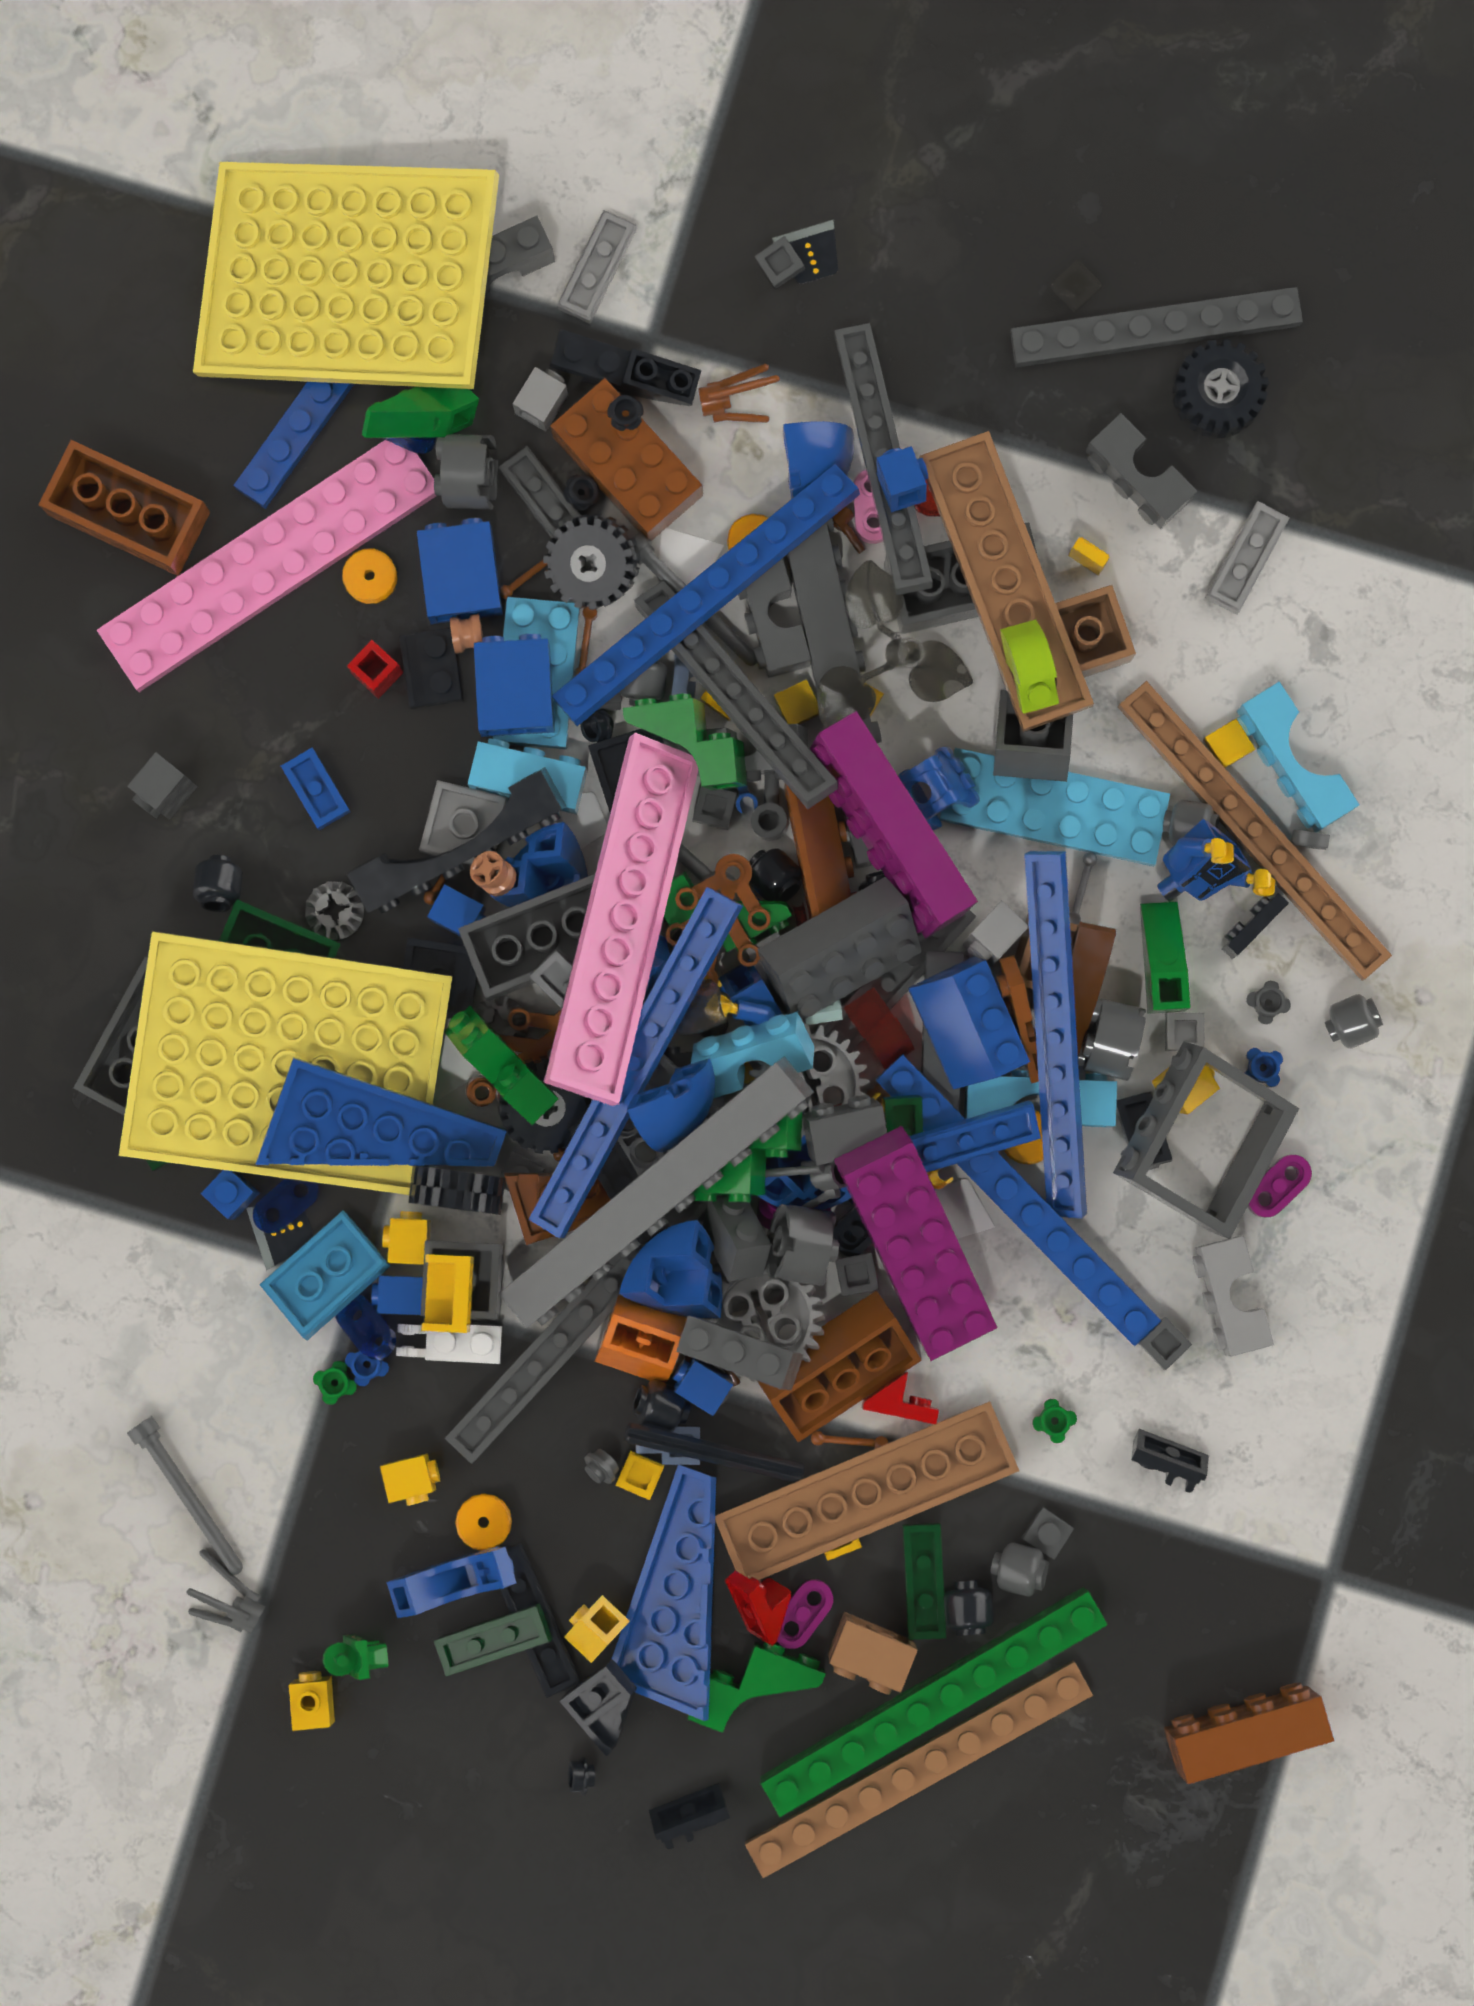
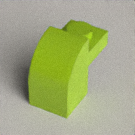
(1031, 665)

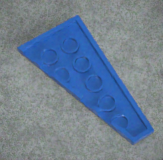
(357, 1123)
(670, 1614)

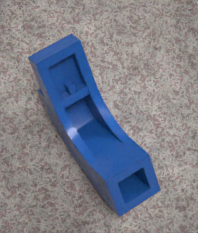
(451, 1581)

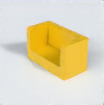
(448, 1293)

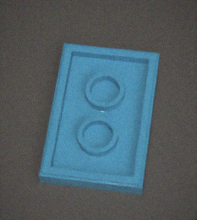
(325, 1275)

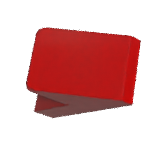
(890, 1401)
(760, 1605)

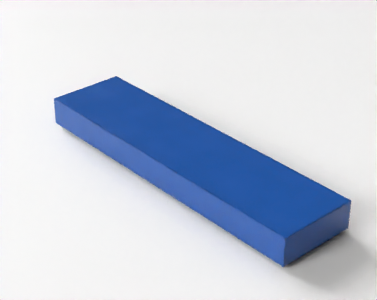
(977, 1136)

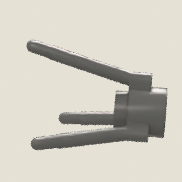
(822, 1177)
(243, 1612)

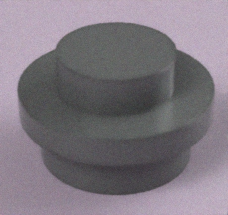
(601, 1467)

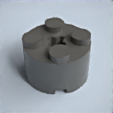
(467, 471)
(1113, 1039)
(802, 1244)

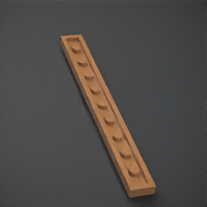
(1254, 831)
(918, 1769)

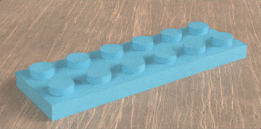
(1073, 814)

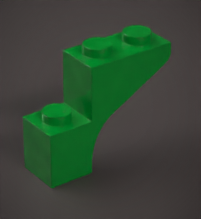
(684, 722)
(778, 910)
(500, 1065)
(750, 1174)
(765, 1673)

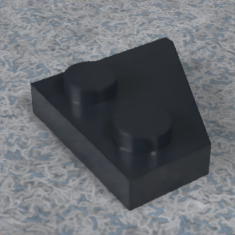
(602, 1704)

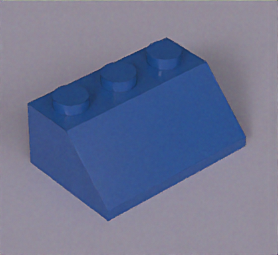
(969, 1023)

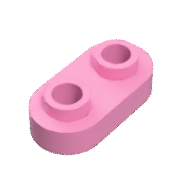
(863, 510)

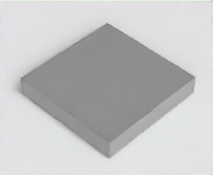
(458, 816)

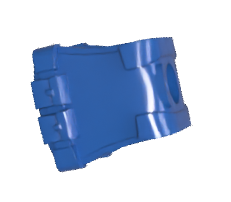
(947, 784)

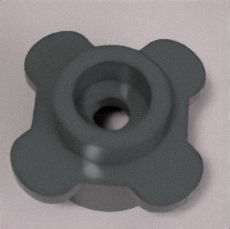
(1279, 1002)

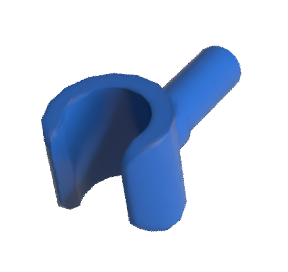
(744, 792)

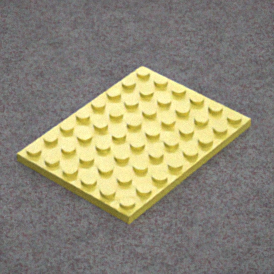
(346, 274)
(224, 1031)

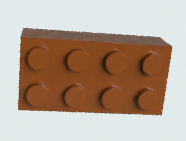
(627, 465)
(124, 507)
(1248, 1733)

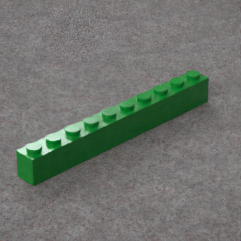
(932, 1701)

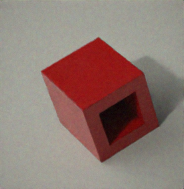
(375, 669)

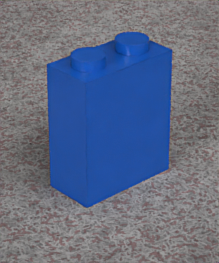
(459, 570)
(514, 686)

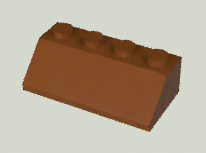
(820, 853)
(854, 1359)

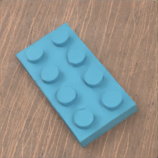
(560, 625)

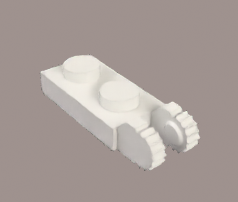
(477, 1346)

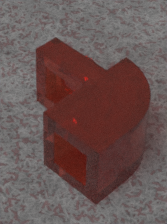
(879, 1028)

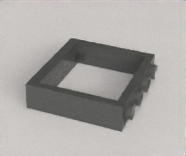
(1249, 1162)

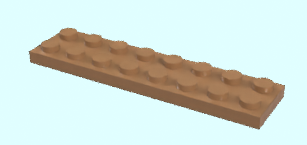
(1001, 565)
(867, 1493)

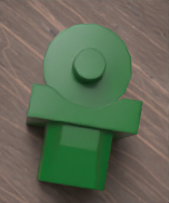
(355, 1657)

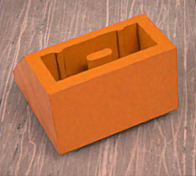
(641, 1340)

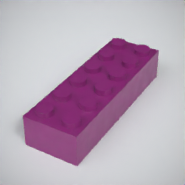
(892, 826)
(915, 1243)

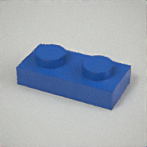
(315, 788)

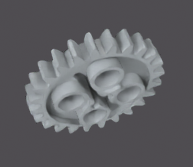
(840, 1074)
(794, 1309)

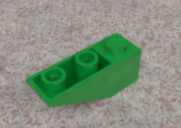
(421, 413)
(1164, 958)

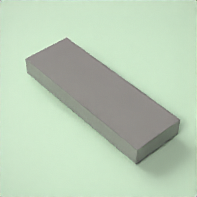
(597, 267)
(1247, 557)

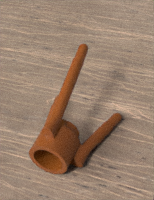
(716, 395)

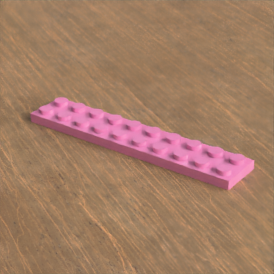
(267, 562)
(623, 921)

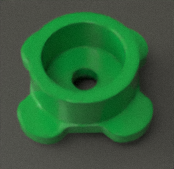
(330, 1392)
(1064, 1417)

